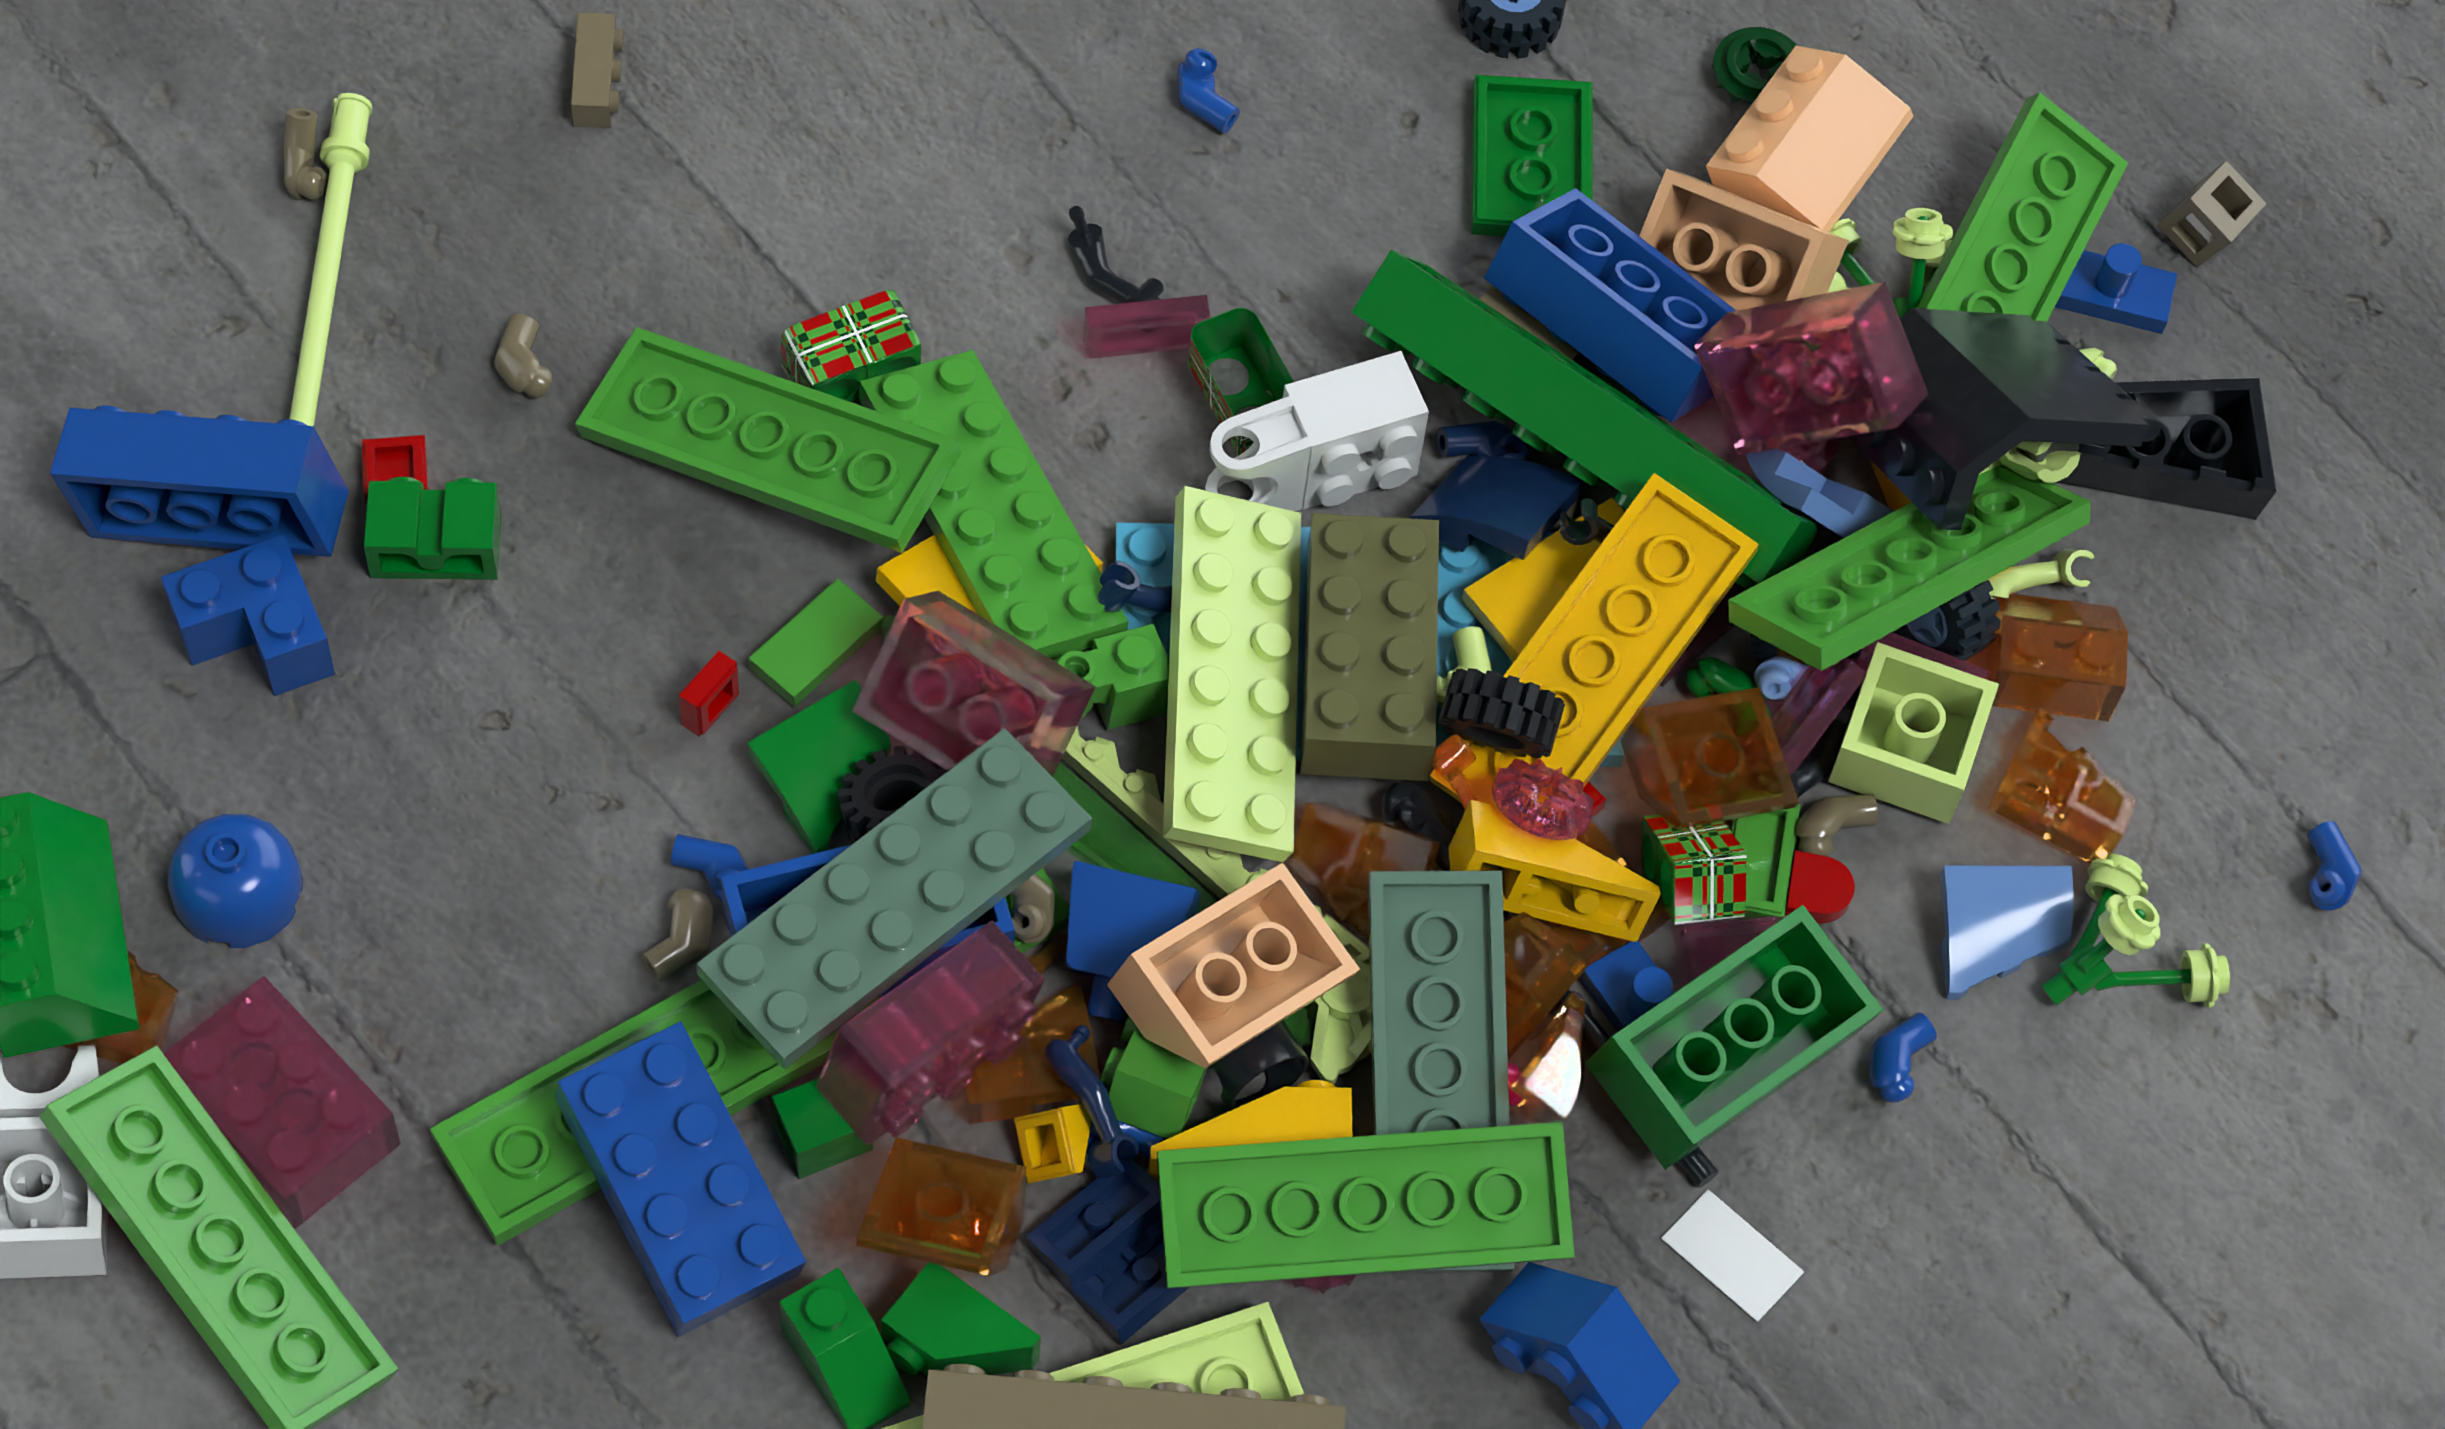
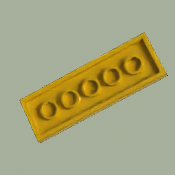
(1621, 628)

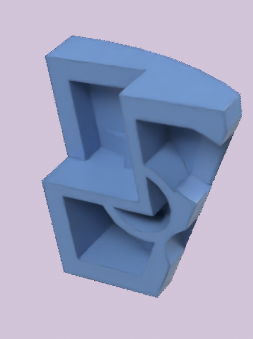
(1820, 499)
(2001, 919)

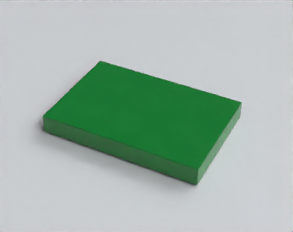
(1527, 147)

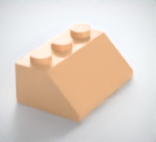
(1810, 138)
(1739, 246)
(1232, 970)

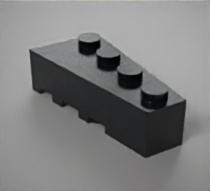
(2205, 456)

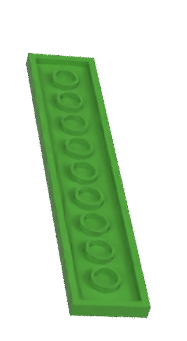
(518, 1150)

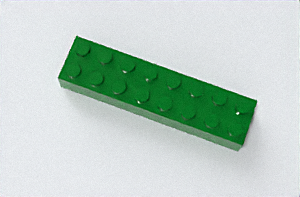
(1567, 407)

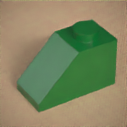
(950, 1323)
(843, 1352)

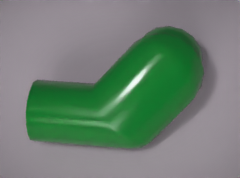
(1717, 676)

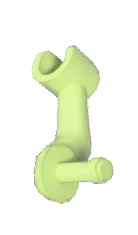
(2037, 574)

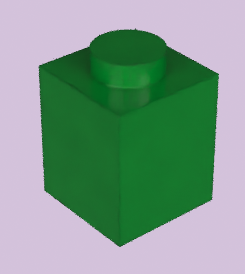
(814, 1130)

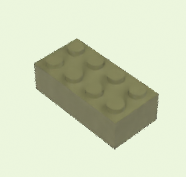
(1370, 647)

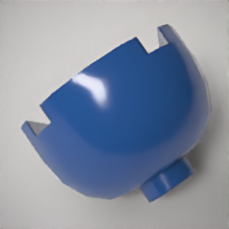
(234, 880)

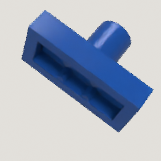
(2120, 289)
(1626, 984)

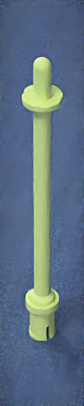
(344, 155)

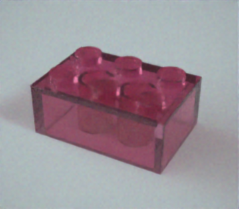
(1811, 369)
(959, 680)
(930, 1034)
(284, 1100)

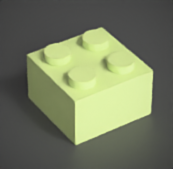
(1913, 733)

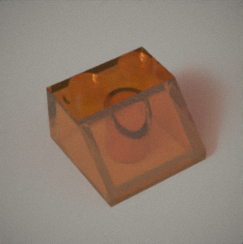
(2058, 657)
(1708, 759)
(946, 1208)

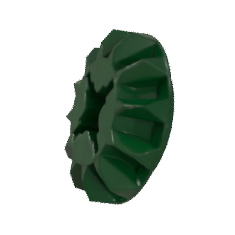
(1733, 56)

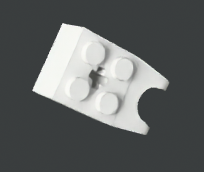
(1328, 437)
(47, 1209)

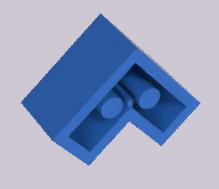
(251, 600)
(1583, 1342)

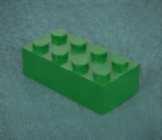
(1733, 1036)

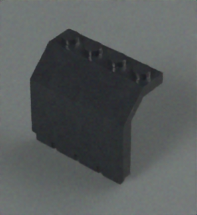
(1989, 390)

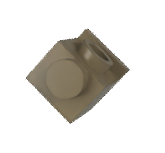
(2212, 214)

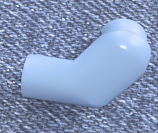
(1778, 676)

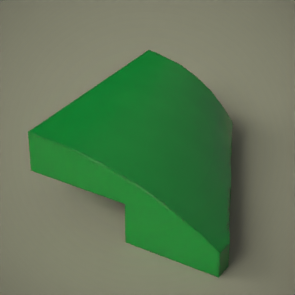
(810, 757)

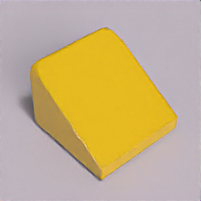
(1054, 1141)

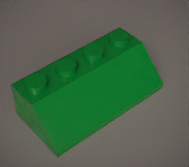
(59, 929)

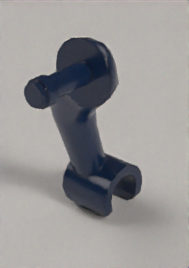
(1123, 587)
(1078, 1075)

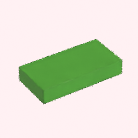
(815, 642)
(1769, 852)

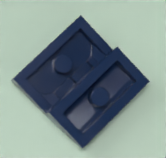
(1500, 502)
(1110, 1250)

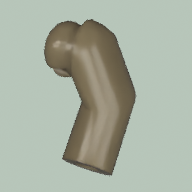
(299, 152)
(517, 362)
(1830, 815)
(1033, 910)
(688, 935)

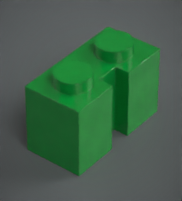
(433, 531)

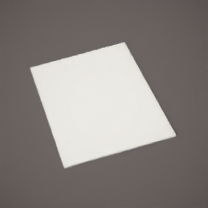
(1732, 1255)

